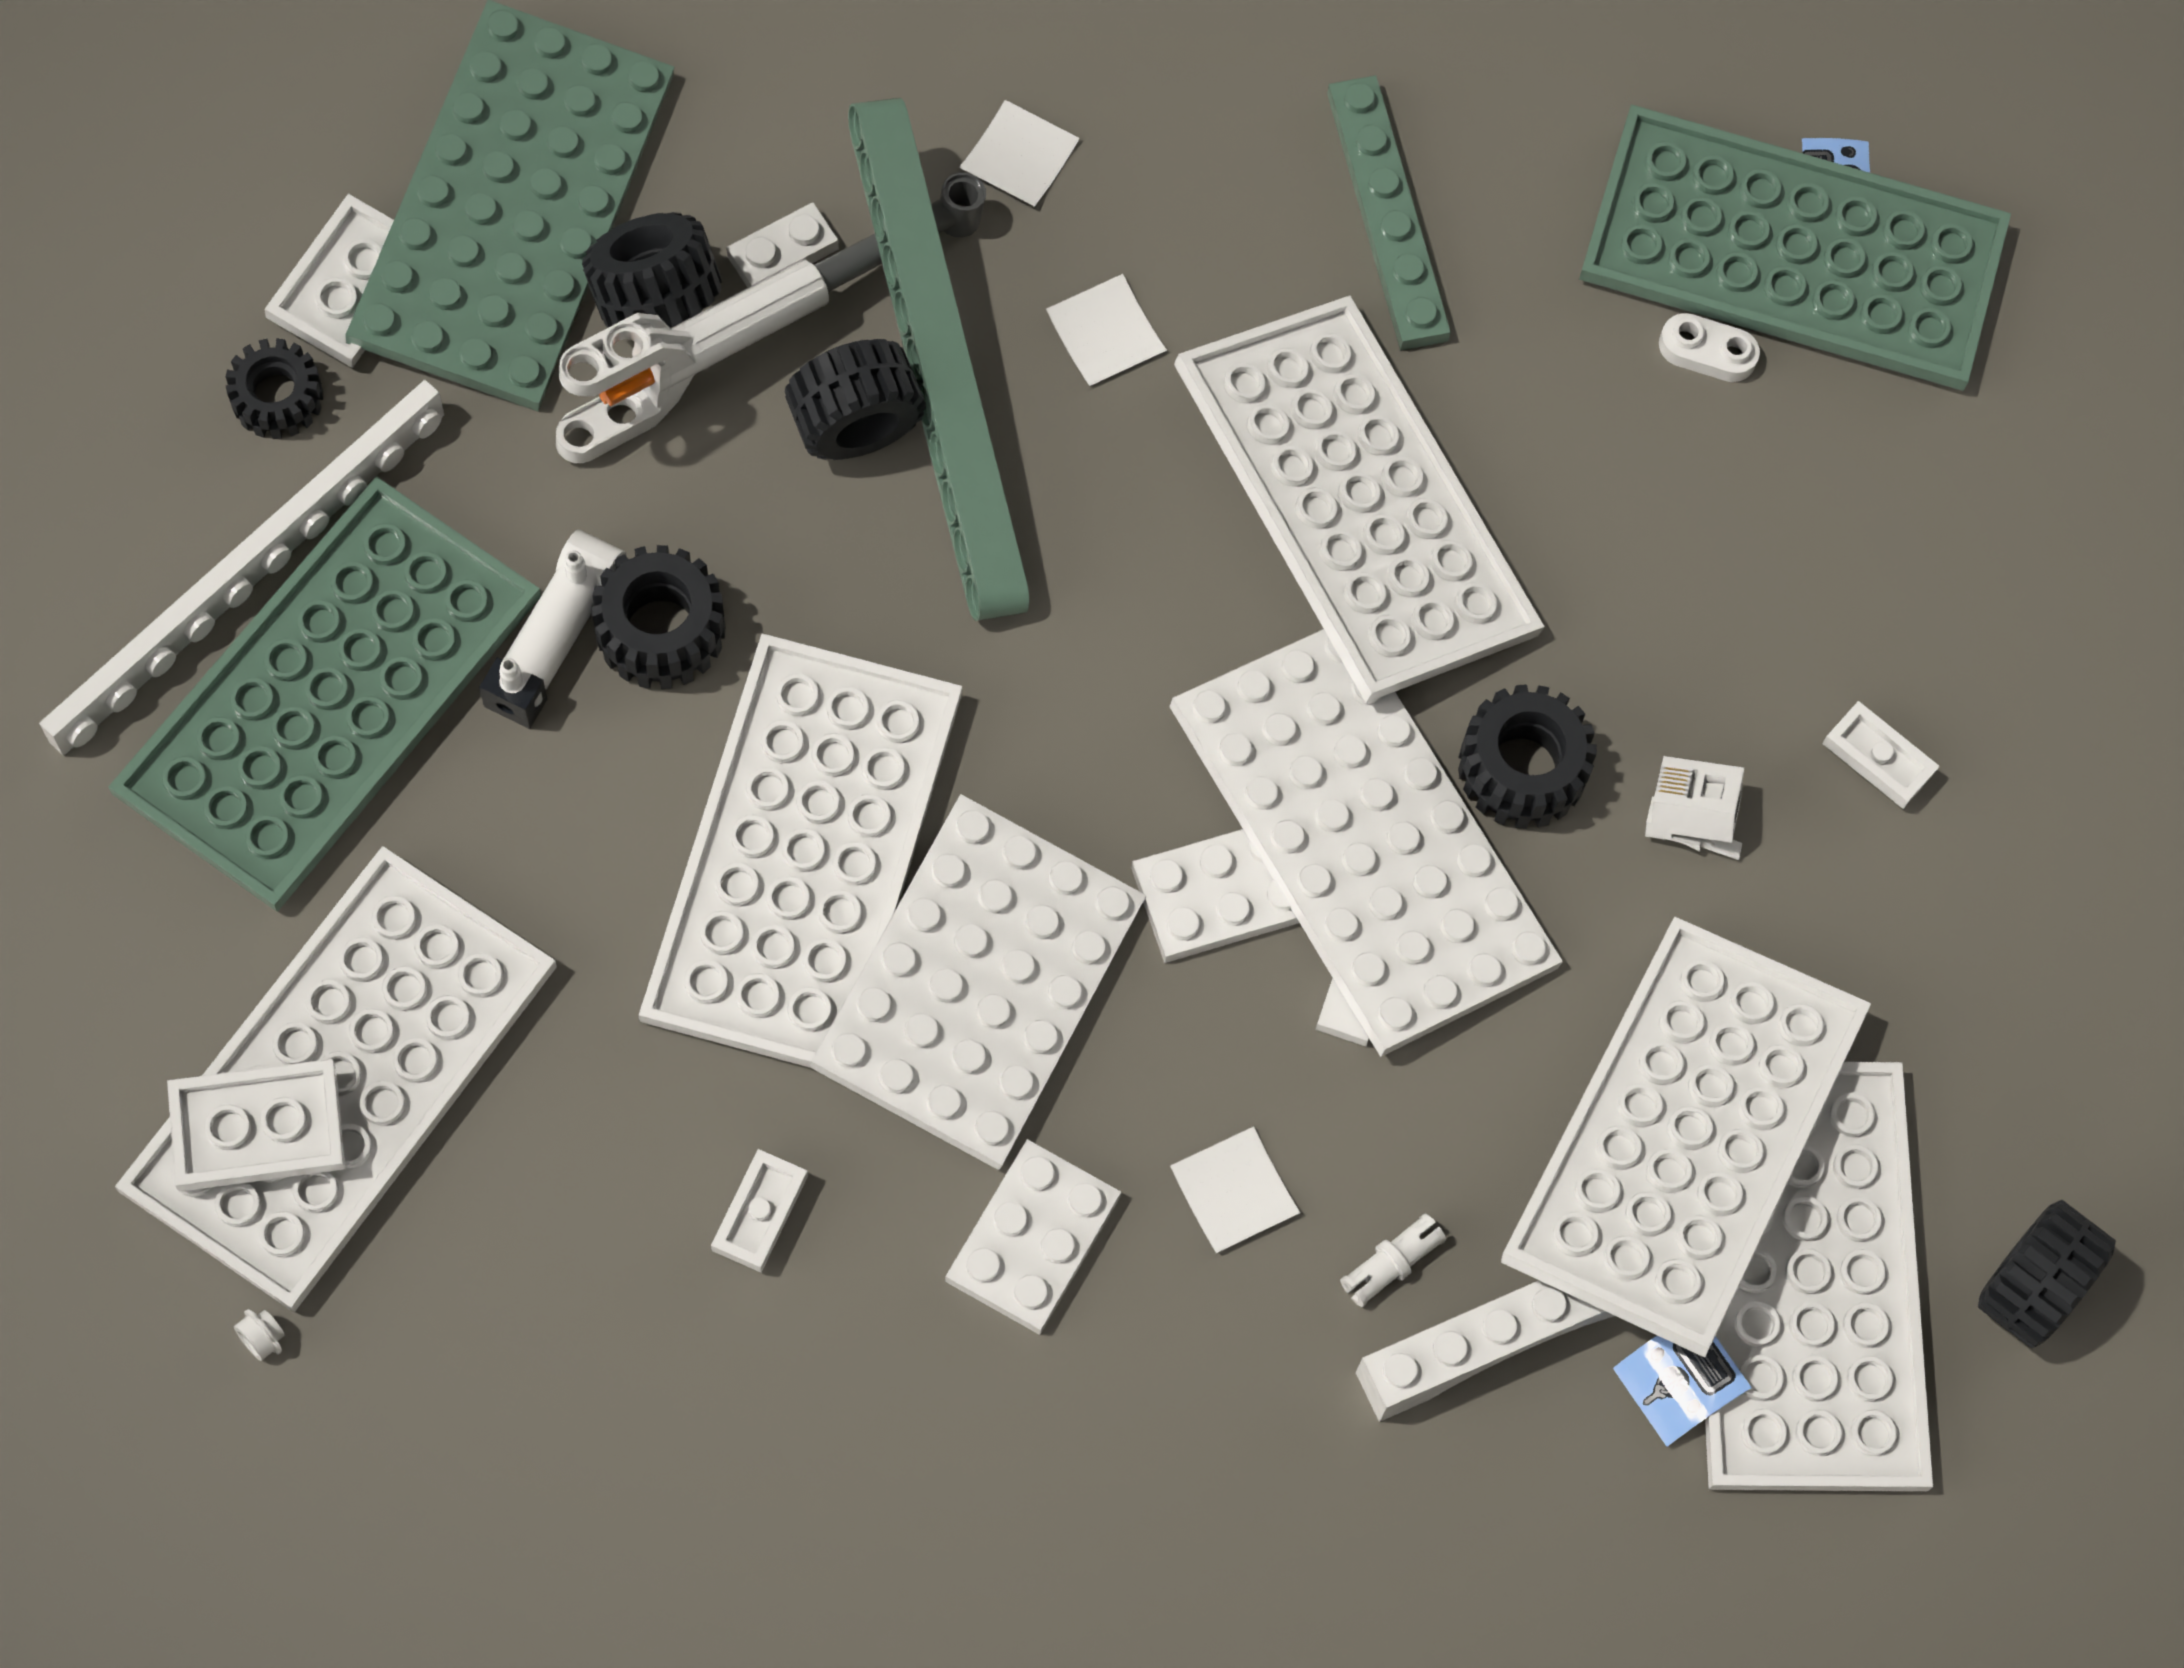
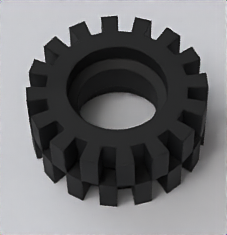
(266, 363)

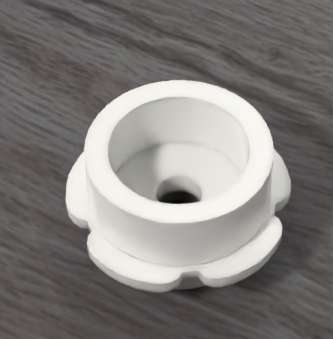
(260, 1333)

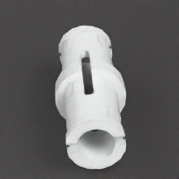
(1393, 1260)

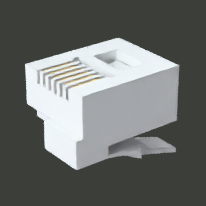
(1697, 805)

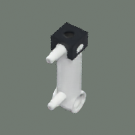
(520, 680)

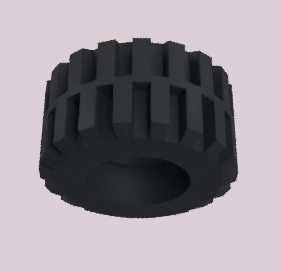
(653, 268)
(855, 399)
(651, 579)
(1533, 718)
(2046, 1274)

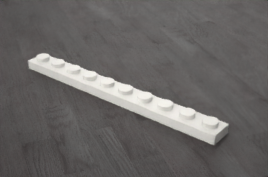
(233, 577)

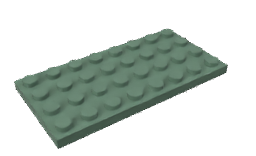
(507, 203)
(1796, 247)
(325, 693)

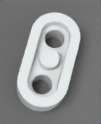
(1709, 350)

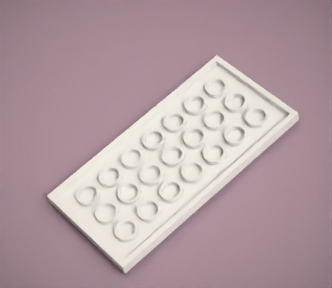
(1358, 497)
(1365, 841)
(799, 848)
(409, 1006)
(1686, 1136)
(1832, 1314)

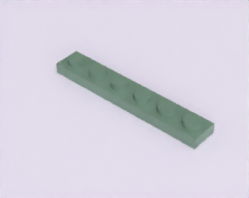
(1388, 213)

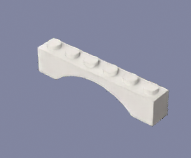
(1468, 1344)

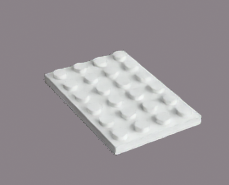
(978, 982)

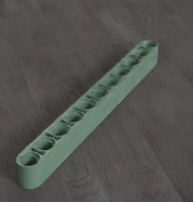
(939, 359)

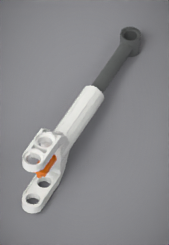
(669, 358)

